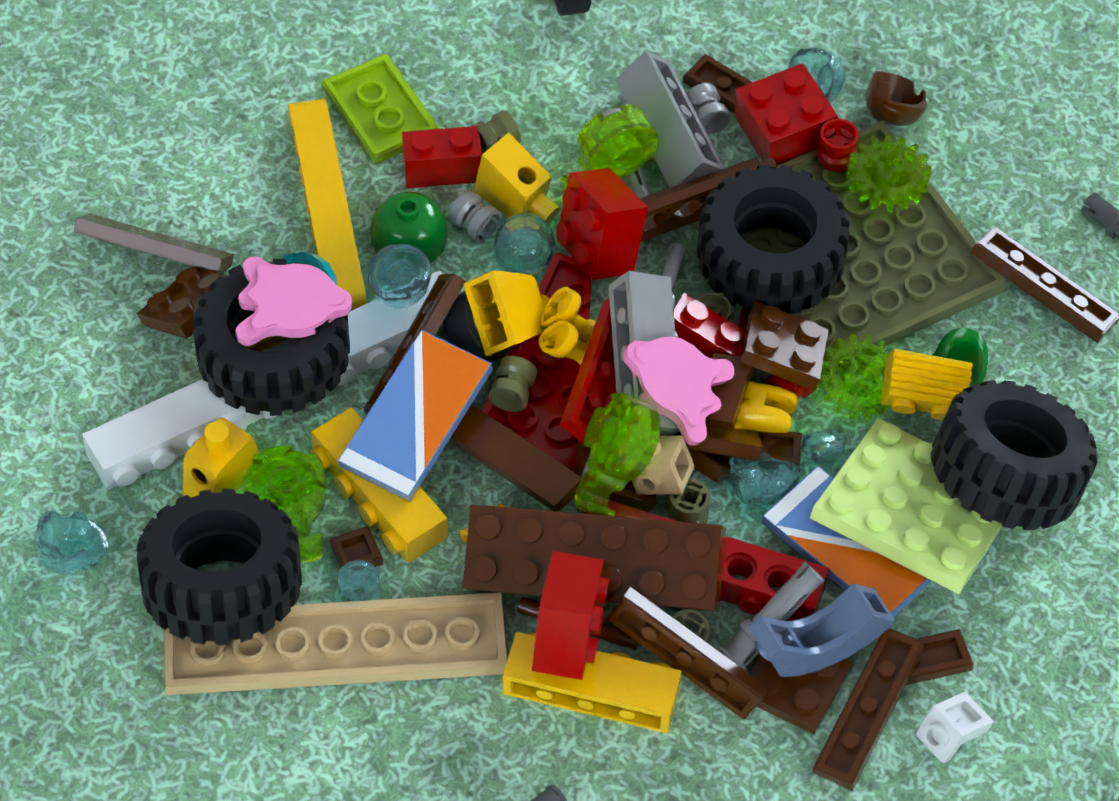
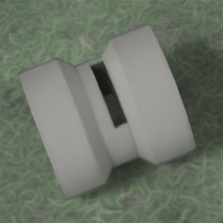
(707, 105)
(474, 216)

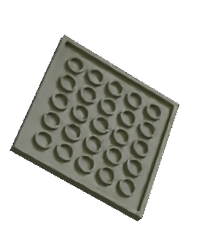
(899, 263)

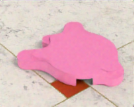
(287, 301)
(678, 382)

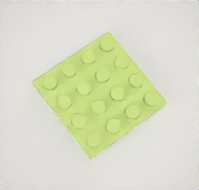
(899, 509)

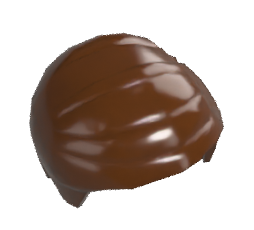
(894, 99)

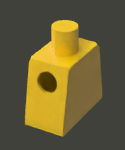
(514, 181)
(505, 308)
(218, 458)

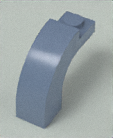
(825, 636)

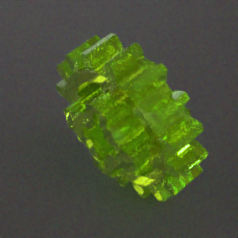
(888, 172)
(849, 391)

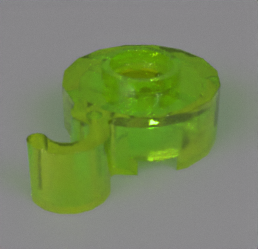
(617, 142)
(621, 447)
(305, 494)

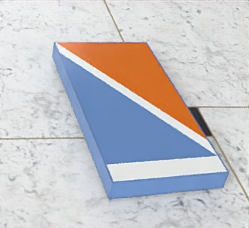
(415, 415)
(846, 559)

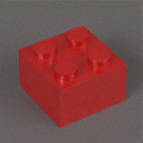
(783, 114)
(601, 223)
(570, 615)

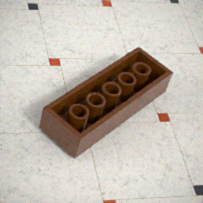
(660, 559)

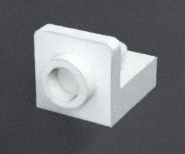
(952, 725)

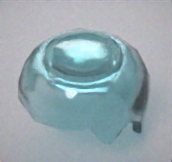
(824, 68)

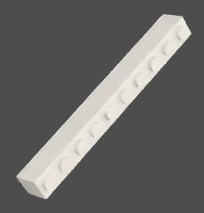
(171, 425)

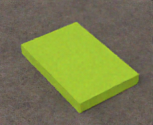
(377, 106)

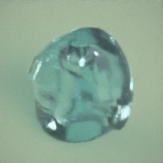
(823, 449)

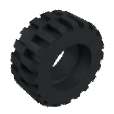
(780, 201)
(257, 378)
(1014, 455)
(226, 602)

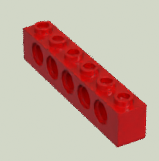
(759, 566)

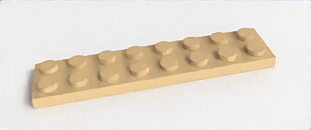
(349, 646)

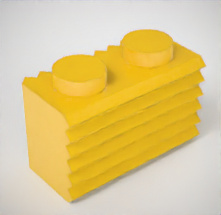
(923, 382)

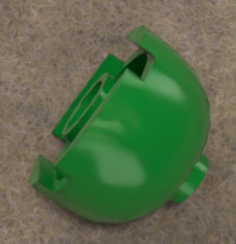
(410, 220)

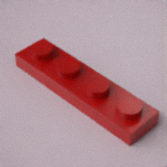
(594, 380)

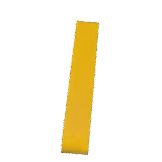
(326, 195)

